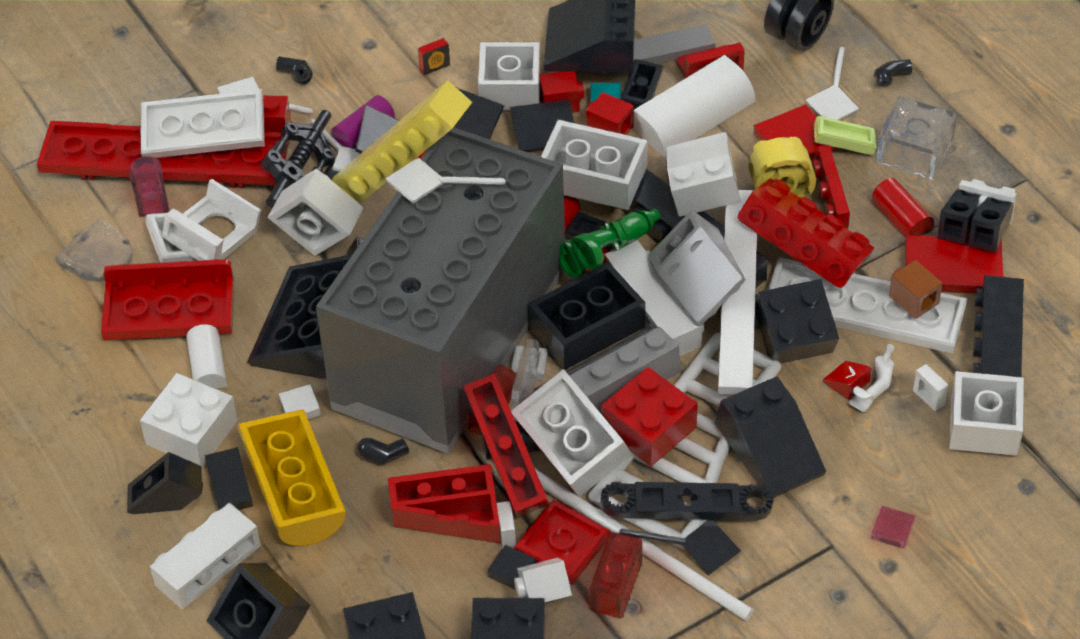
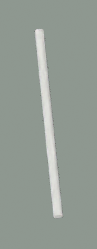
(648, 549)

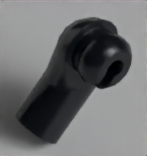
(382, 453)

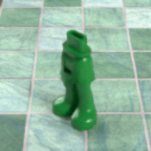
(585, 249)

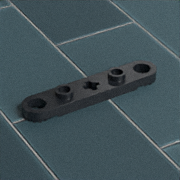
(665, 501)

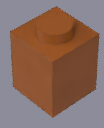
(915, 289)

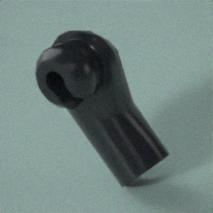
(298, 68)
(892, 68)

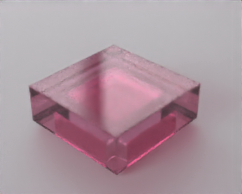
(893, 527)

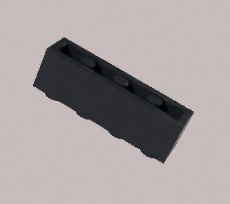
(999, 326)

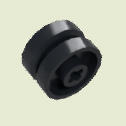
(798, 21)

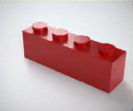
(506, 445)

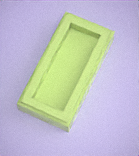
(845, 135)

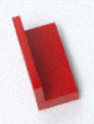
(696, 61)

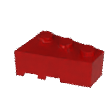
(447, 503)

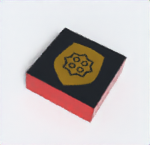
(433, 56)

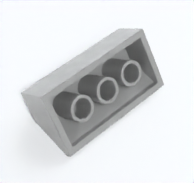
(616, 366)

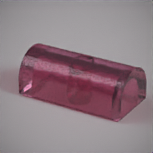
(149, 186)

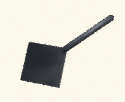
(706, 544)

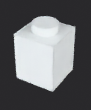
(543, 580)

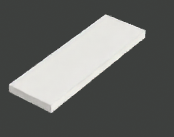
(867, 309)

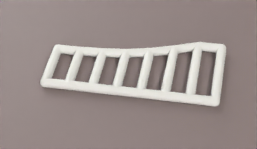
(713, 459)

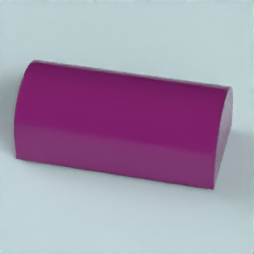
(348, 129)

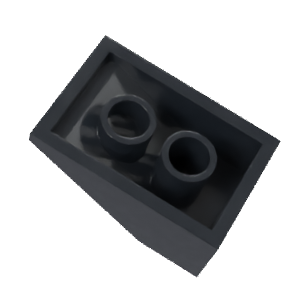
(770, 436)

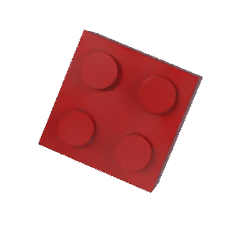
(651, 415)

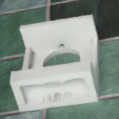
(188, 234)

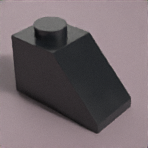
(165, 486)

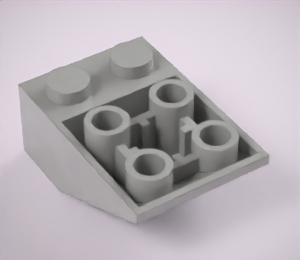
(697, 266)

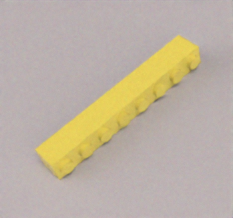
(403, 142)

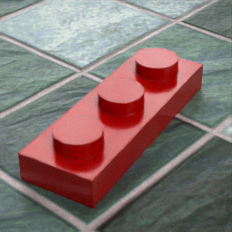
(830, 185)

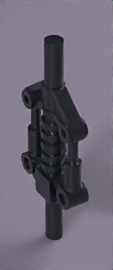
(310, 141)

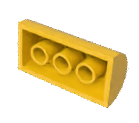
(293, 477)

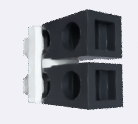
(978, 209)

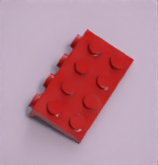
(805, 232)
(167, 298)

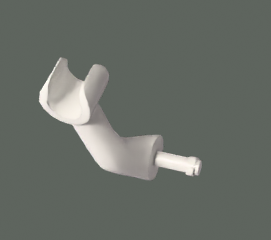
(884, 369)

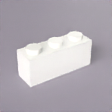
(205, 555)

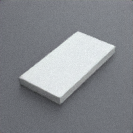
(202, 124)

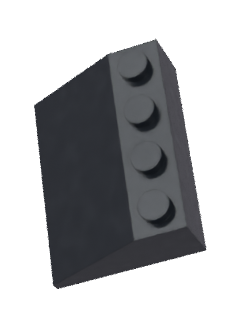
(591, 36)
(291, 330)

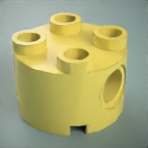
(783, 160)

